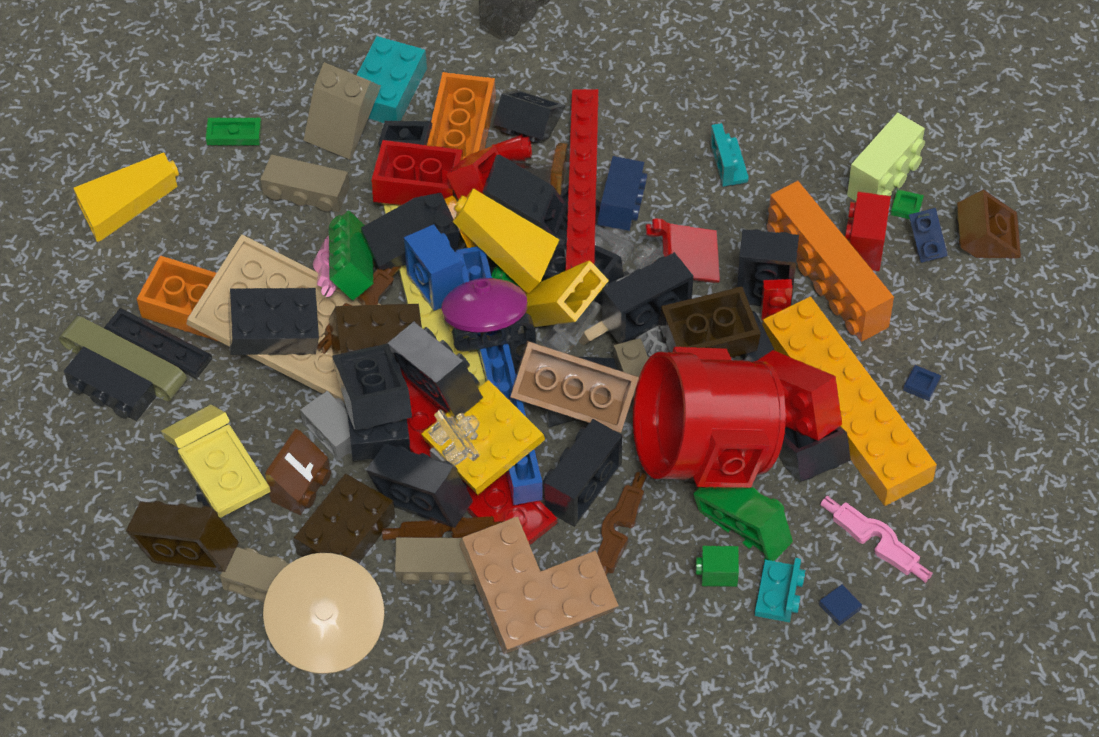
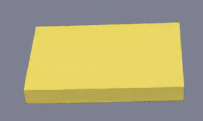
(223, 471)

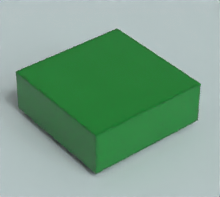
(906, 203)

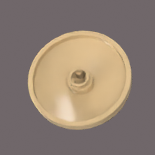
(323, 613)

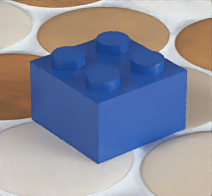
(432, 265)

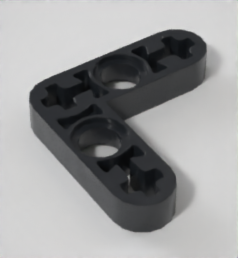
(507, 335)

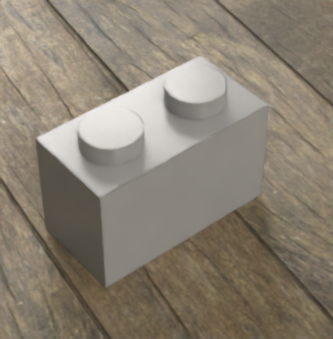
(328, 422)

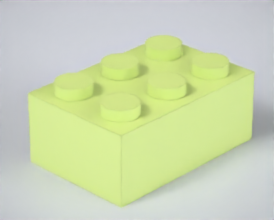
(887, 158)

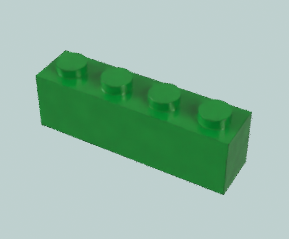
(349, 256)

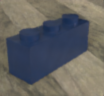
(622, 193)

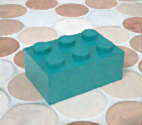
(398, 72)

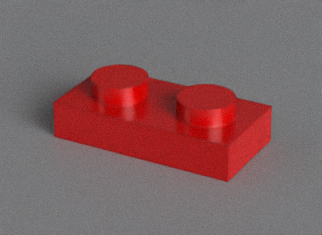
(775, 296)

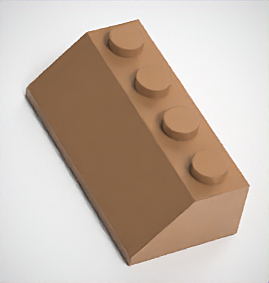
(573, 386)

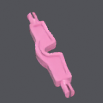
(321, 266)
(888, 548)

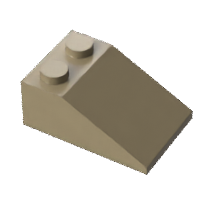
(339, 110)

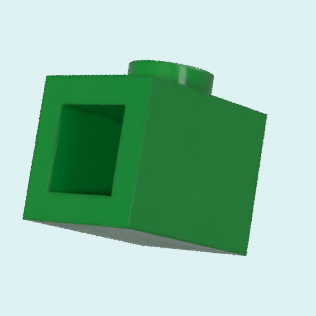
(718, 566)

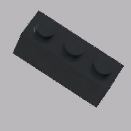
(109, 384)

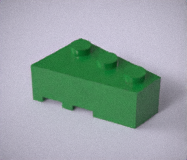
(750, 515)

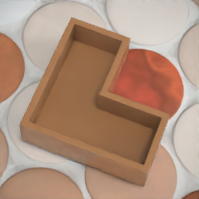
(527, 602)

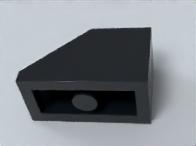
(406, 131)

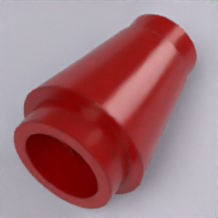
(515, 149)

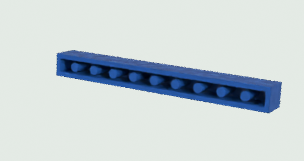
(498, 368)

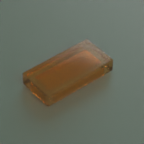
(559, 167)

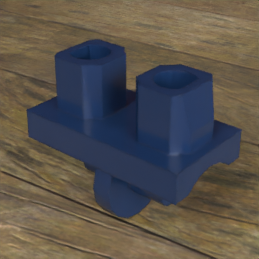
(928, 234)

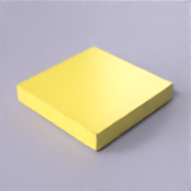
(195, 426)

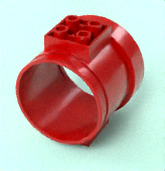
(708, 417)

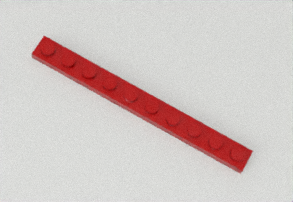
(582, 178)

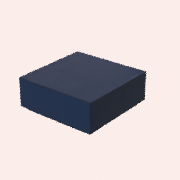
(922, 383)
(840, 605)

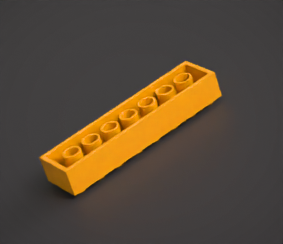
(877, 435)

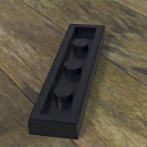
(159, 342)

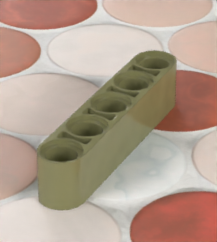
(165, 376)

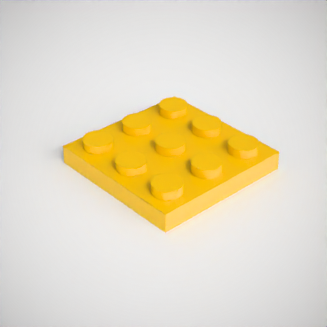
(502, 439)

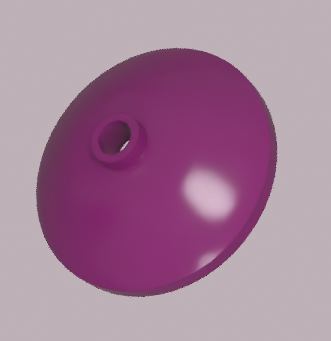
(484, 305)

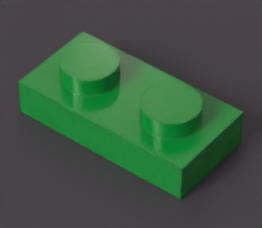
(233, 131)

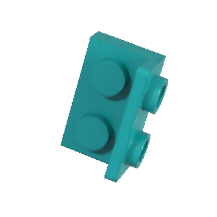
(727, 157)
(778, 590)

